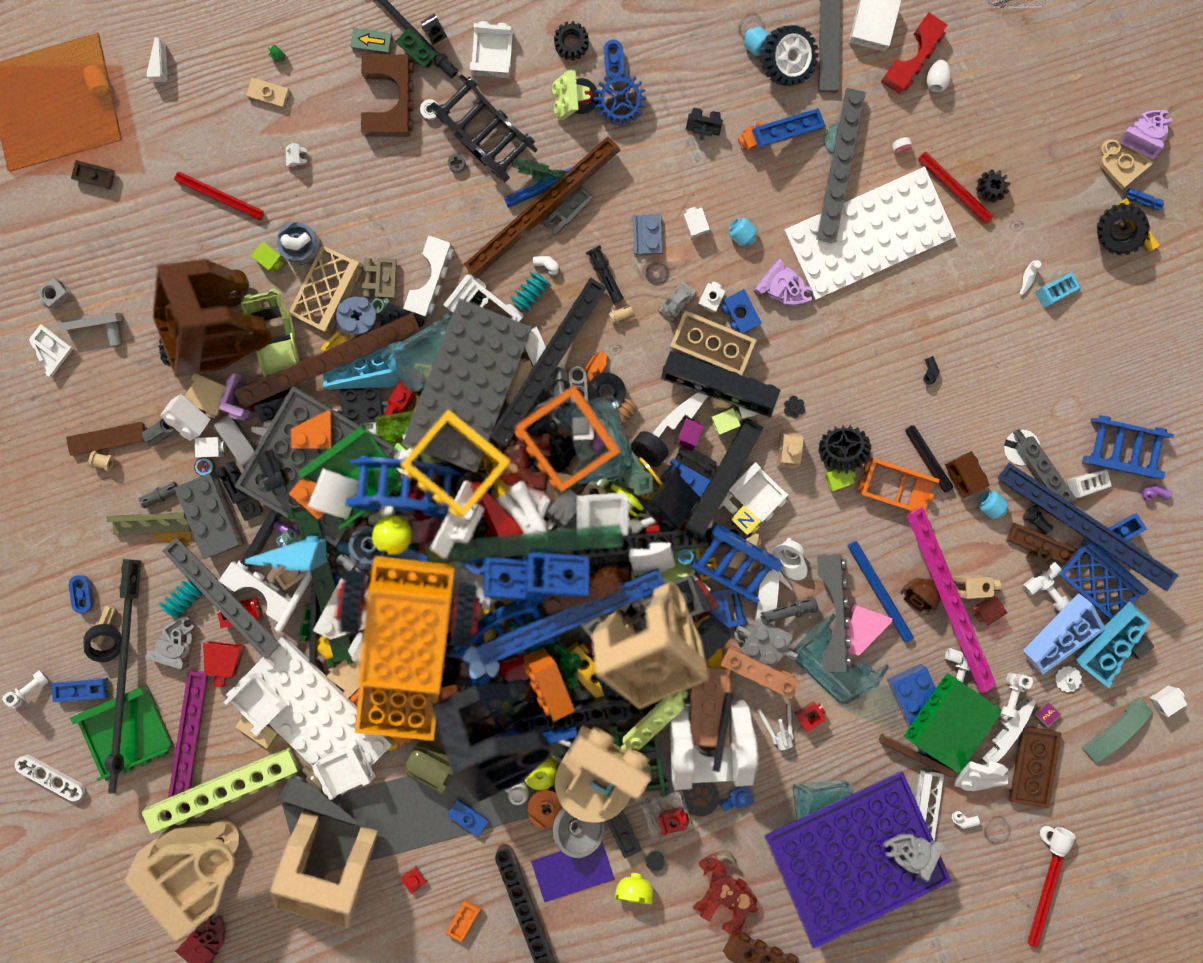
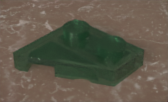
(537, 170)

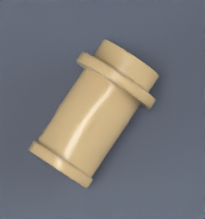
(621, 314)

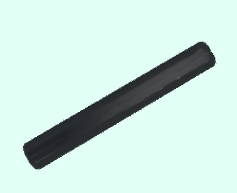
(929, 458)

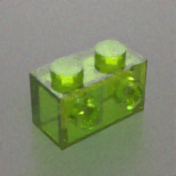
(393, 426)

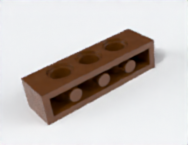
(740, 942)

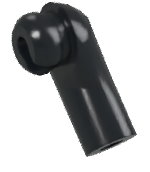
(932, 371)

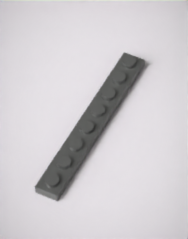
(840, 165)
(221, 598)

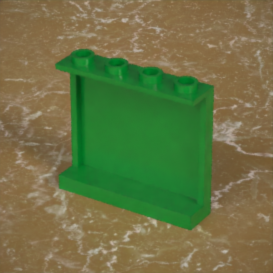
(338, 460)
(953, 723)
(141, 735)

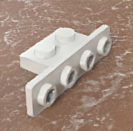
(455, 528)

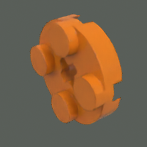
(535, 808)

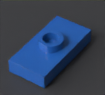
(467, 817)

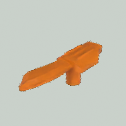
(595, 367)

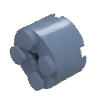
(307, 252)
(359, 308)
(358, 554)

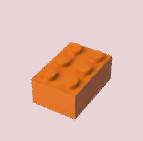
(548, 684)

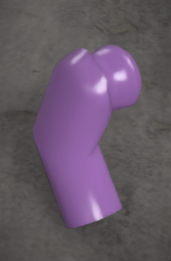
(597, 443)
(1156, 490)
(281, 527)

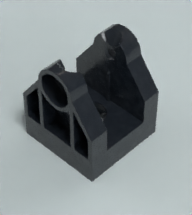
(479, 714)

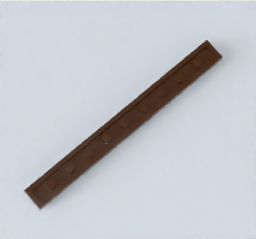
(542, 207)
(327, 360)

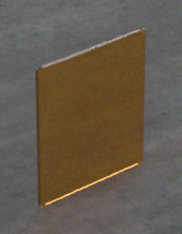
(56, 103)

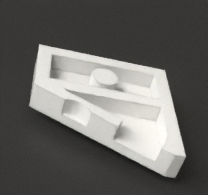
(50, 349)

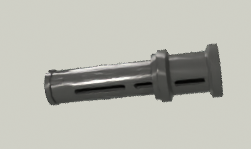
(797, 609)

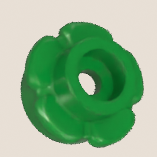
(276, 54)

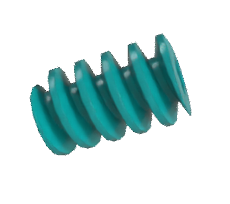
(530, 292)
(181, 600)

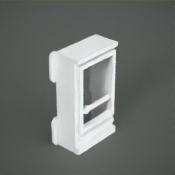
(469, 287)

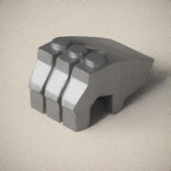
(563, 508)

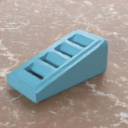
(1047, 295)

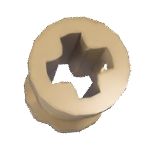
(101, 461)

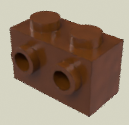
(967, 474)

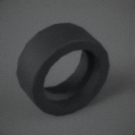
(650, 448)
(100, 630)

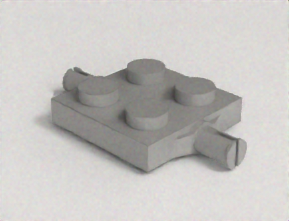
(766, 643)

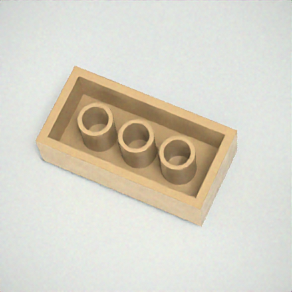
(712, 343)

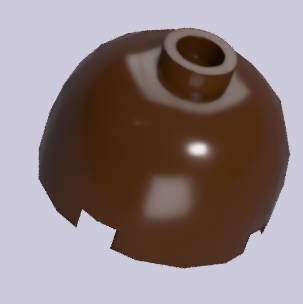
(922, 595)

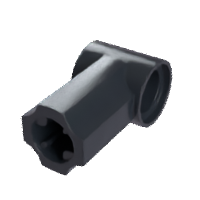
(273, 475)

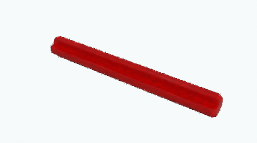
(955, 187)
(219, 195)
(1045, 900)

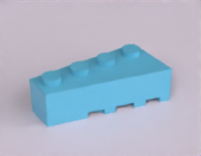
(1111, 647)

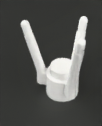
(783, 738)

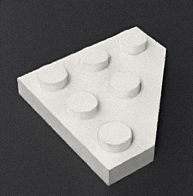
(327, 624)

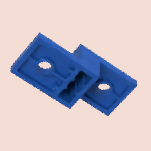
(536, 577)

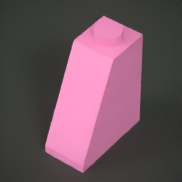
(864, 628)

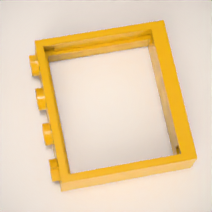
(476, 440)

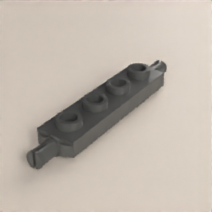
(1042, 466)

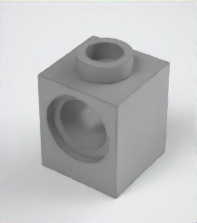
(62, 293)

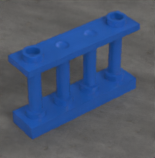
(1133, 465)
(737, 544)

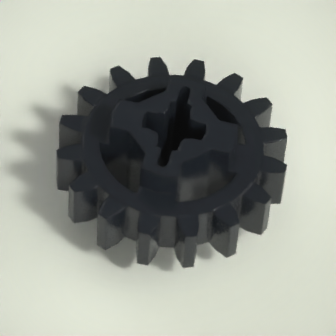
(449, 669)

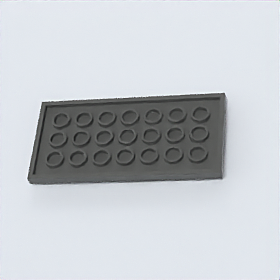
(469, 381)

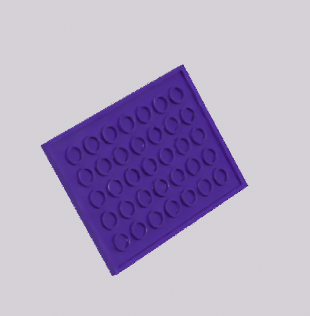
(839, 863)

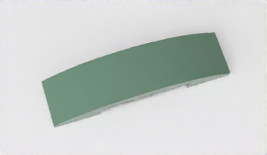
(1119, 732)

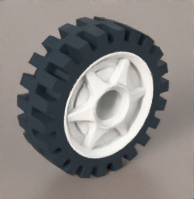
(775, 55)

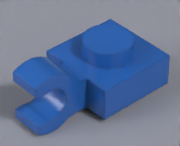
(739, 797)

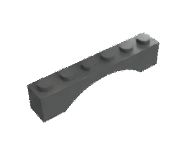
(836, 655)

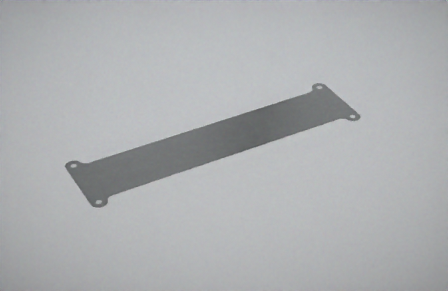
(415, 815)

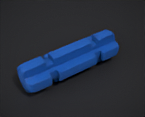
(1144, 199)

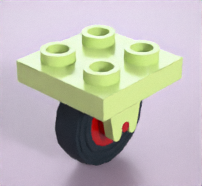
(573, 95)

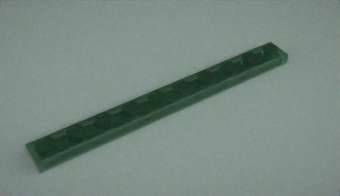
(531, 542)

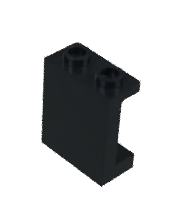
(672, 502)

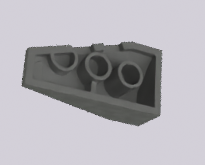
(693, 595)
(304, 796)

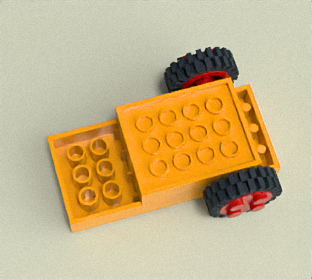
(404, 640)

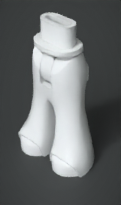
(521, 508)

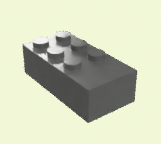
(209, 515)

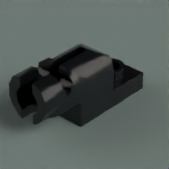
(246, 504)

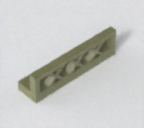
(149, 523)

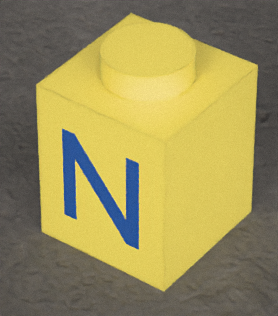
(745, 520)

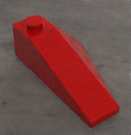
(496, 517)

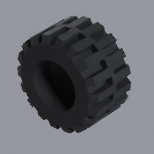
(1128, 244)

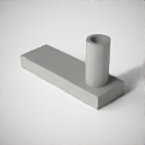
(110, 323)

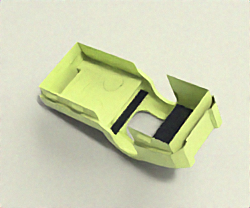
(281, 350)

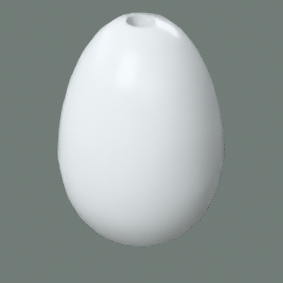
(938, 76)

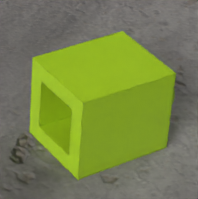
(268, 257)
(839, 480)

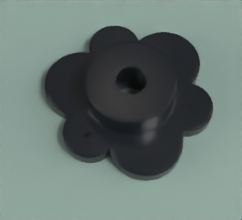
(789, 410)

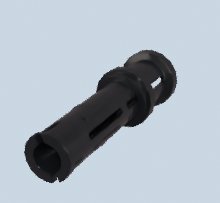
(601, 264)

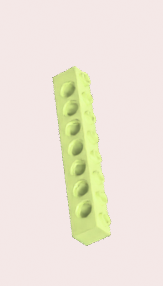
(158, 822)

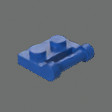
(722, 611)

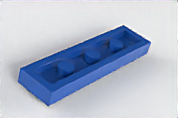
(788, 128)

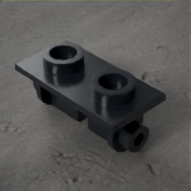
(561, 461)
(696, 461)

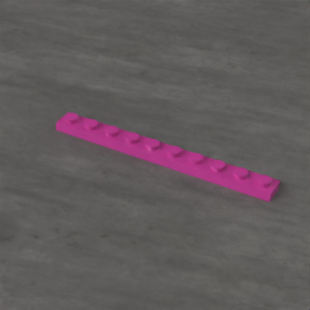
(951, 599)

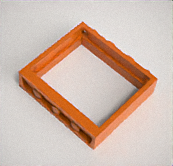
(593, 419)

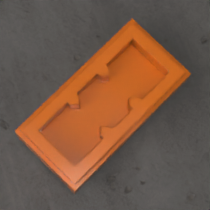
(463, 920)

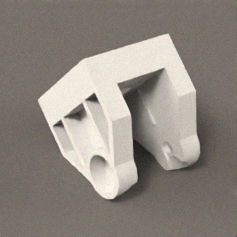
(694, 765)

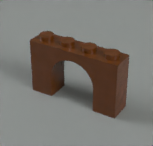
(397, 120)

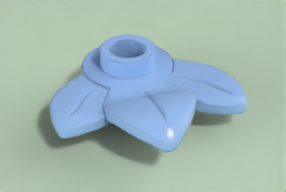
(476, 667)

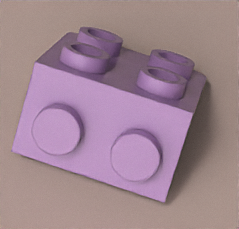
(229, 401)

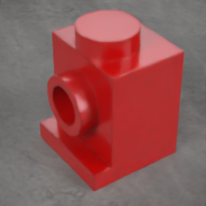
(810, 722)
(678, 815)

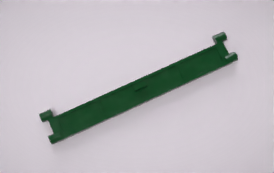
(323, 583)

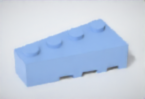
(1064, 634)

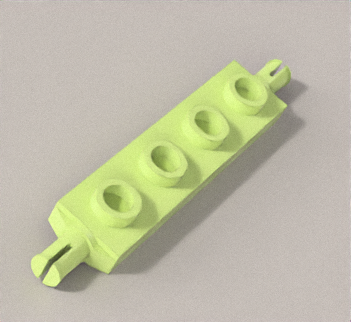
(654, 721)

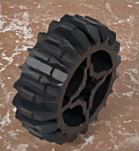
(832, 449)

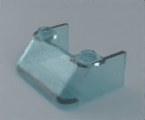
(840, 685)

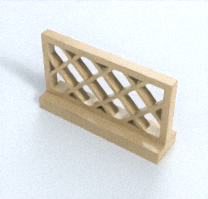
(343, 291)

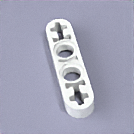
(51, 774)

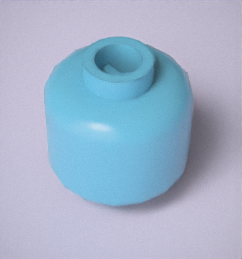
(754, 39)
(743, 232)
(993, 504)

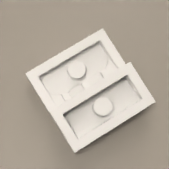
(332, 493)
(658, 557)

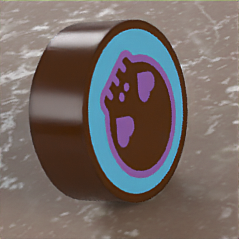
(204, 466)

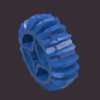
(634, 108)

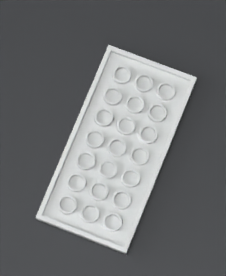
(872, 234)
(317, 713)

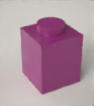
(689, 434)

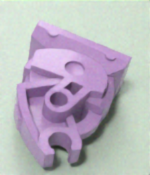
(1147, 133)
(781, 286)

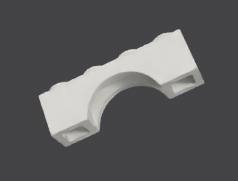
(422, 299)
(240, 576)

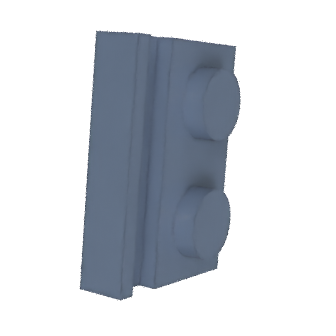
(647, 234)

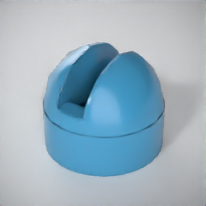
(684, 560)

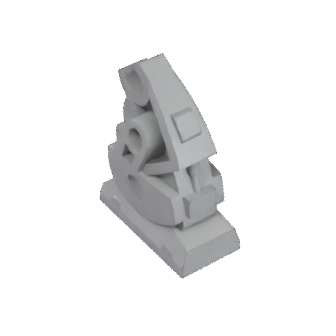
(677, 301)
(173, 644)
(917, 854)

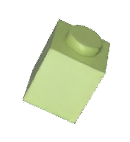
(726, 421)

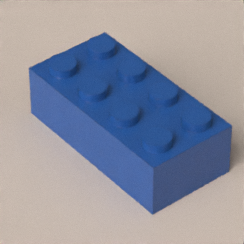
(912, 692)

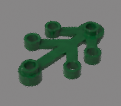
(571, 662)

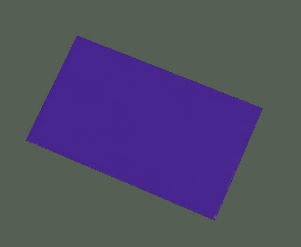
(565, 875)

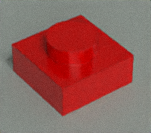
(413, 880)

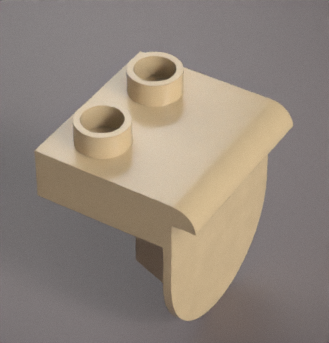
(599, 759)

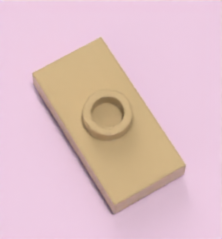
(267, 92)
(264, 738)

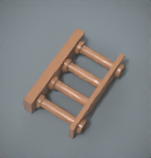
(774, 679)

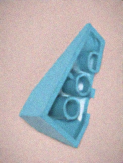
(361, 373)
(296, 556)

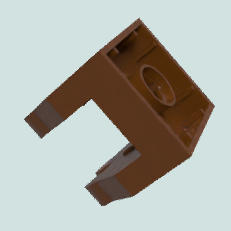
(197, 319)

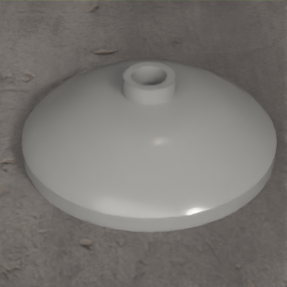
(581, 839)

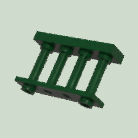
(618, 733)

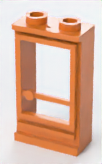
(920, 493)

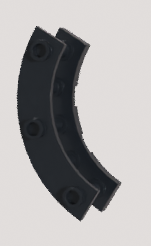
(473, 143)

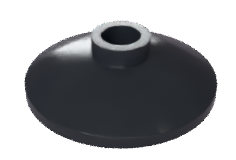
(607, 381)

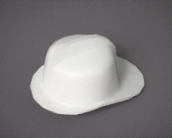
(793, 559)

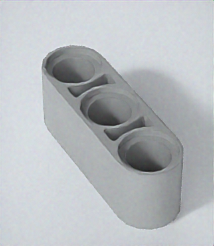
(236, 439)

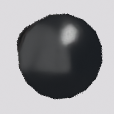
(1035, 517)

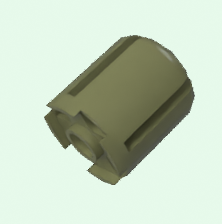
(429, 767)

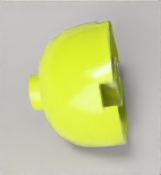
(392, 534)
(543, 776)
(634, 889)

